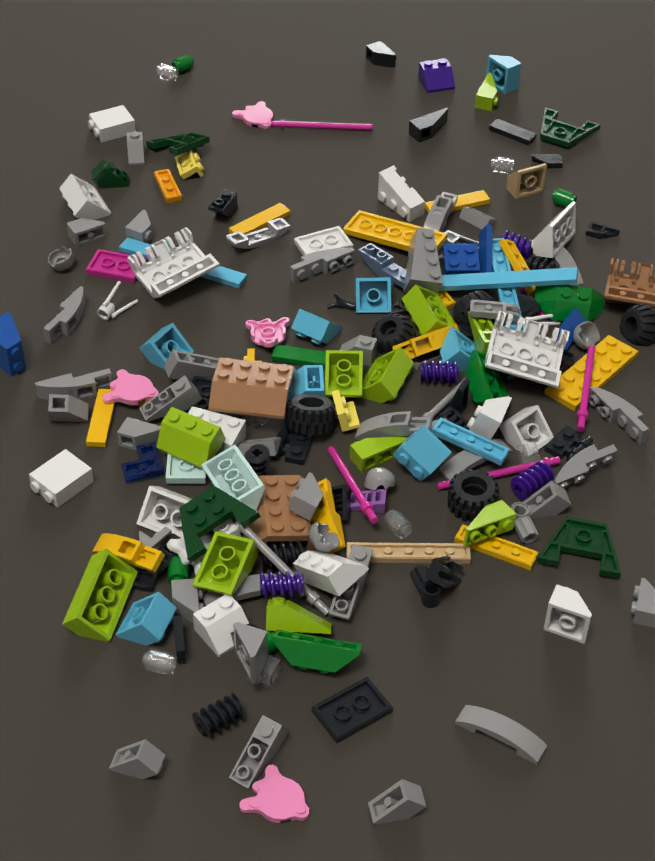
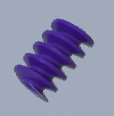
(523, 246)
(438, 371)
(531, 480)
(282, 584)

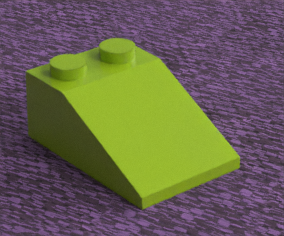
(344, 373)
(226, 563)

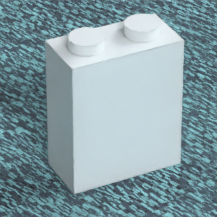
(111, 123)
(61, 478)

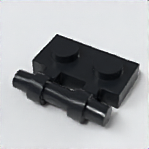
(564, 440)
(298, 446)

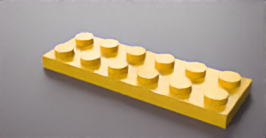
(386, 230)
(609, 359)

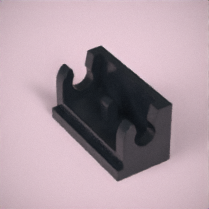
(441, 572)

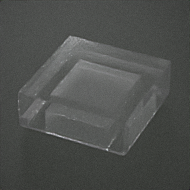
(528, 453)

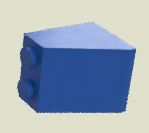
(11, 348)

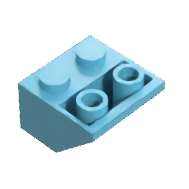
(308, 381)

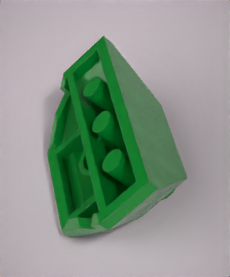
(563, 298)
(484, 381)
(315, 652)

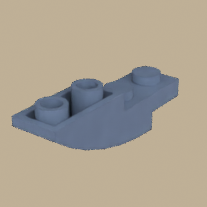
(383, 264)

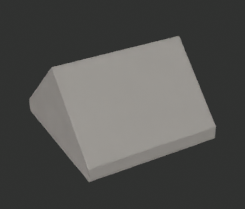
(251, 649)

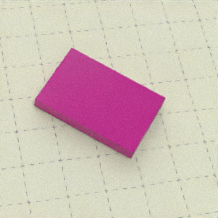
(111, 266)

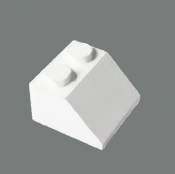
(489, 416)
(526, 427)
(567, 615)
(216, 623)

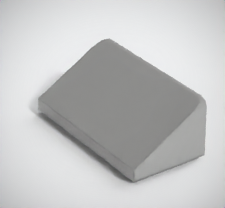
(476, 217)
(271, 443)

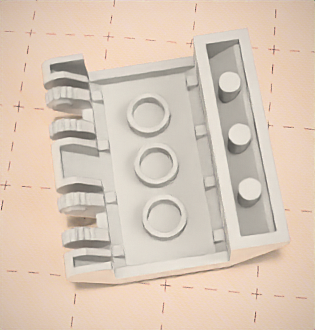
(171, 265)
(524, 352)

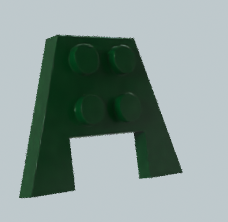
(564, 133)
(180, 143)
(207, 513)
(583, 539)

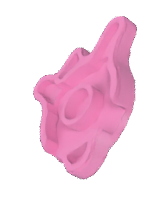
(256, 114)
(267, 332)
(130, 389)
(276, 798)

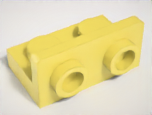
(188, 164)
(346, 412)

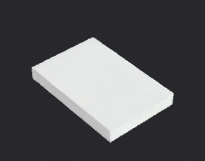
(323, 240)

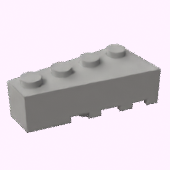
(423, 262)

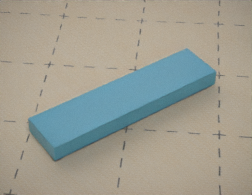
(470, 441)

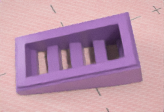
(376, 497)

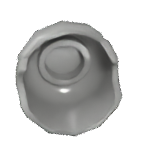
(61, 259)
(586, 335)
(379, 476)
(322, 539)

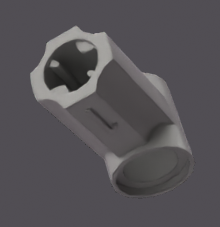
(524, 524)

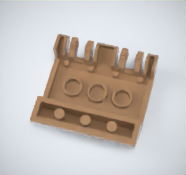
(630, 289)
(251, 388)
(276, 520)

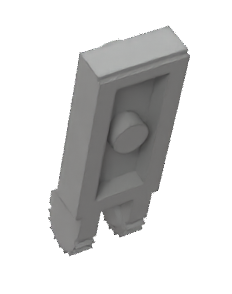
(489, 309)

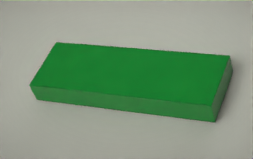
(298, 356)

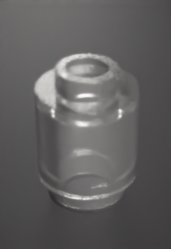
(167, 72)
(502, 164)
(398, 524)
(159, 661)

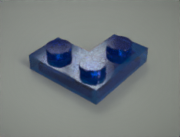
(147, 466)

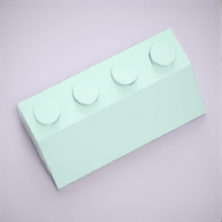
(235, 477)

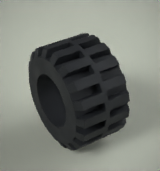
(310, 414)
(471, 493)

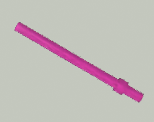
(582, 413)
(365, 506)

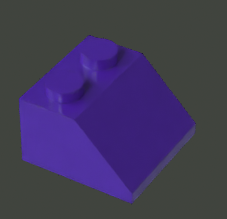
(436, 75)

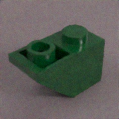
(109, 176)

